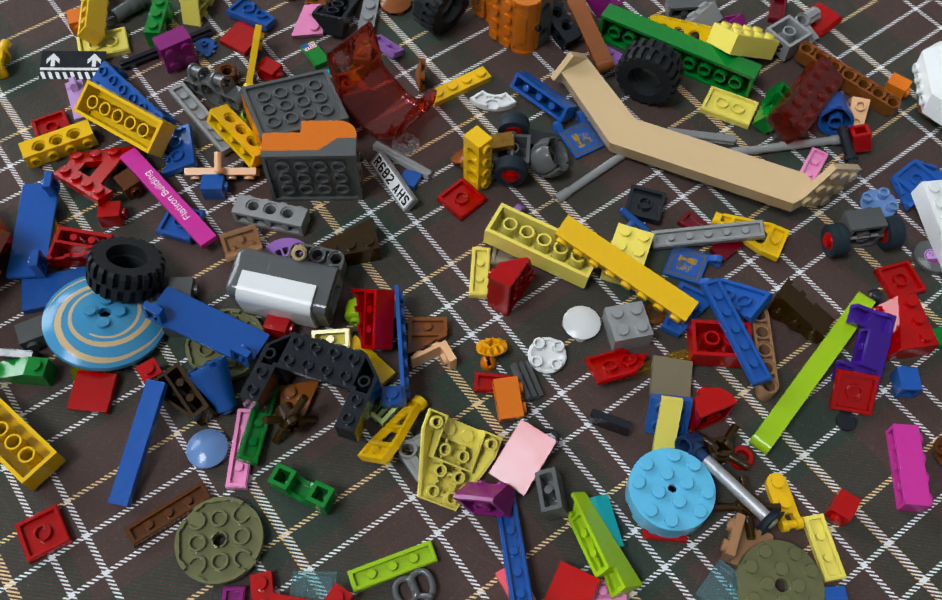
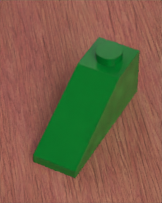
(28, 371)

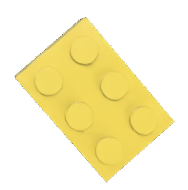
(632, 242)

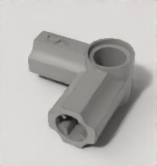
(809, 17)
(411, 461)

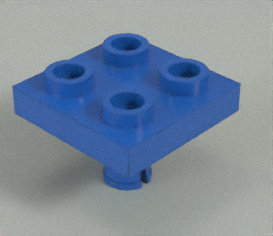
(653, 409)

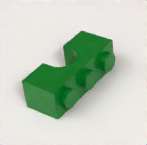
(159, 15)
(770, 100)
(291, 484)

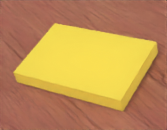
(115, 43)
(729, 107)

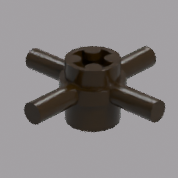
(289, 418)
(726, 445)
(738, 507)

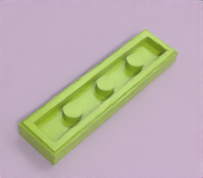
(392, 567)

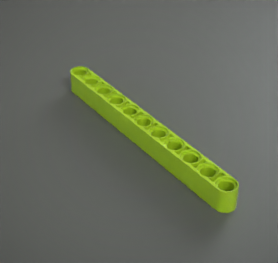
(806, 379)

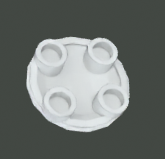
(581, 323)
(547, 355)

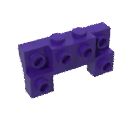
(871, 342)

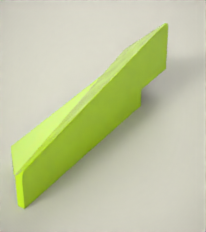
(601, 548)

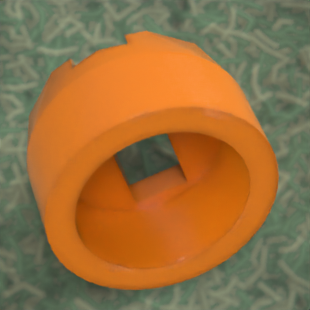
(483, 363)

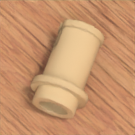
(295, 255)

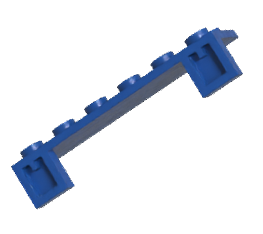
(115, 80)
(34, 229)
(206, 326)
(397, 395)

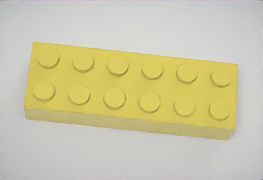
(532, 238)

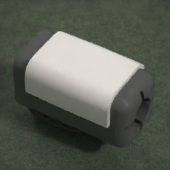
(288, 288)

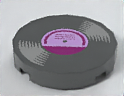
(925, 258)

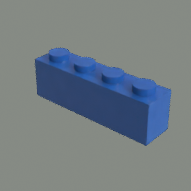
(543, 96)

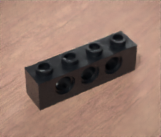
(571, 34)

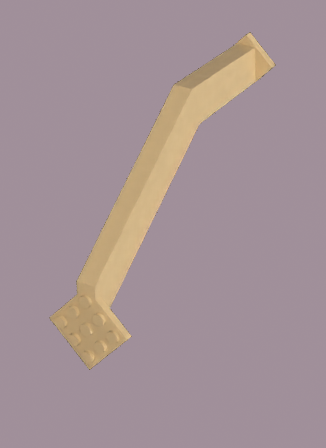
(691, 156)

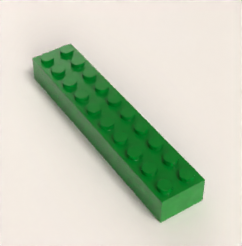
(700, 59)

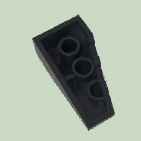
(336, 16)

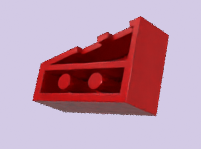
(72, 246)
(375, 317)

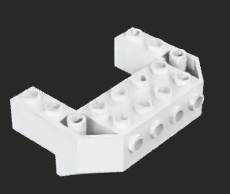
(929, 81)

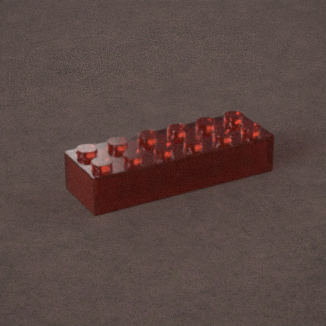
(805, 100)

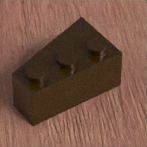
(357, 244)

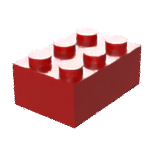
(709, 345)

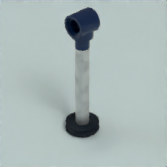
(694, 445)

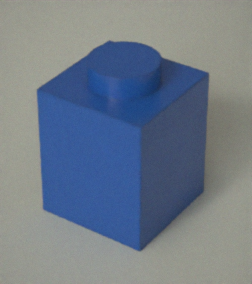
(214, 186)
(905, 382)

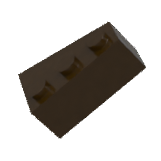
(799, 313)
(185, 395)

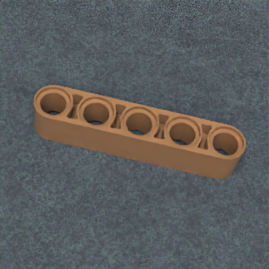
(765, 345)

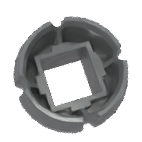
(548, 158)

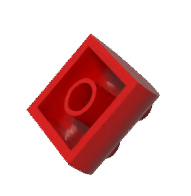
(710, 407)

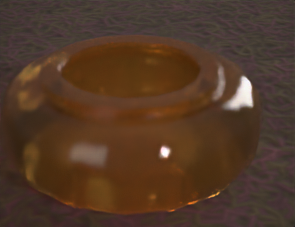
(654, 321)

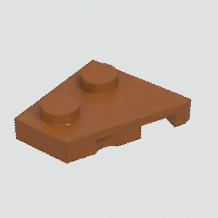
(425, 332)
(292, 393)

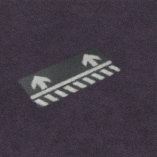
(70, 64)

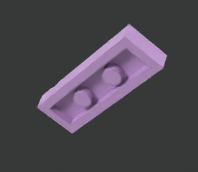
(74, 89)

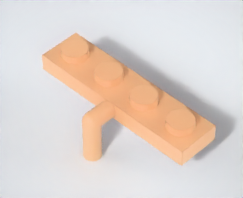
(229, 173)

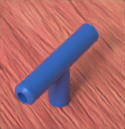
(633, 221)

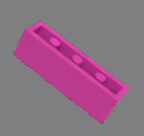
(908, 468)

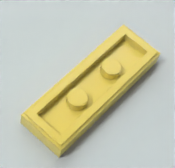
(479, 271)
(667, 422)
(823, 548)

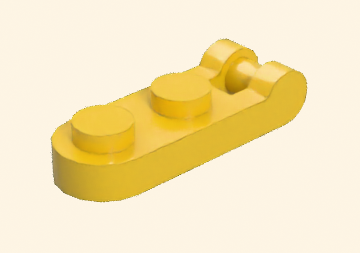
(779, 492)

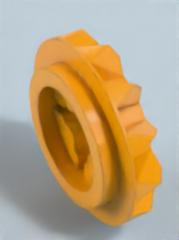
(491, 347)

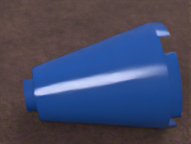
(835, 114)
(215, 384)

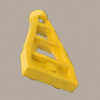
(256, 45)
(773, 242)
(383, 452)

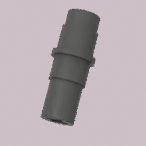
(129, 8)

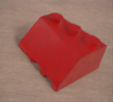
(508, 283)
(912, 330)

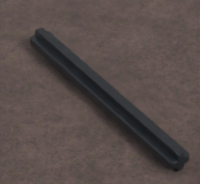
(152, 53)

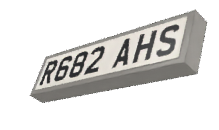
(393, 181)

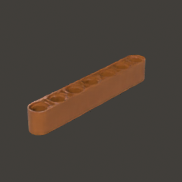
(591, 35)
(855, 83)

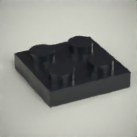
(645, 204)

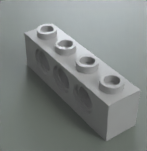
(271, 215)

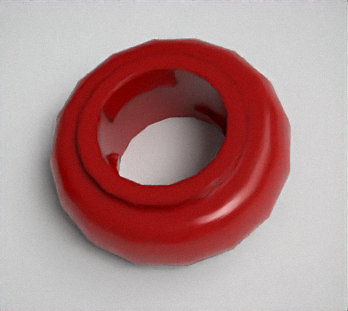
(746, 452)

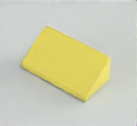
(334, 336)

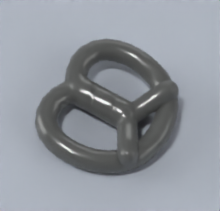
(413, 586)

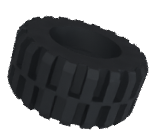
(438, 15)
(656, 58)
(125, 269)

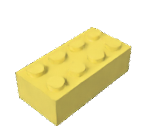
(743, 40)

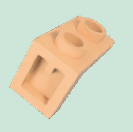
(859, 109)
(436, 349)

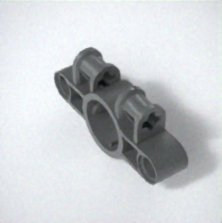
(213, 86)

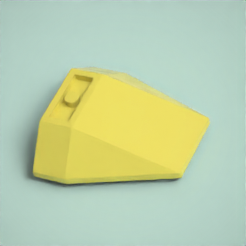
(451, 457)

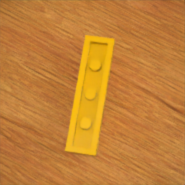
(461, 85)

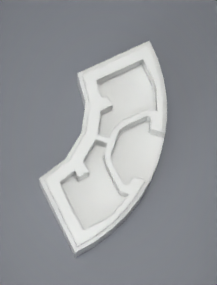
(492, 102)

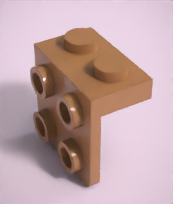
(238, 239)
(736, 542)

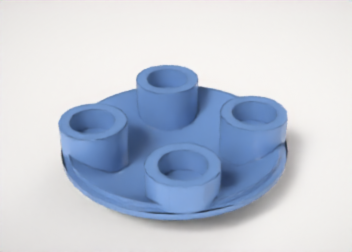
(880, 198)
(207, 448)

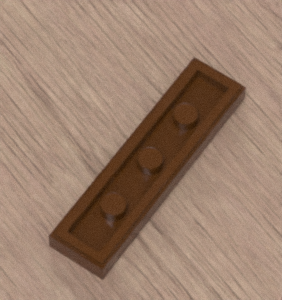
(167, 514)

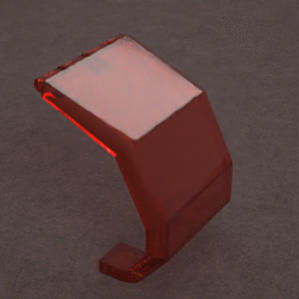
(370, 89)

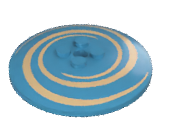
(95, 342)

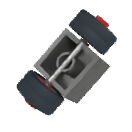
(512, 165)
(863, 229)

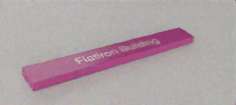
(169, 198)

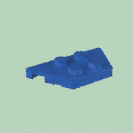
(910, 177)

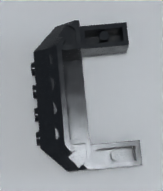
(320, 362)

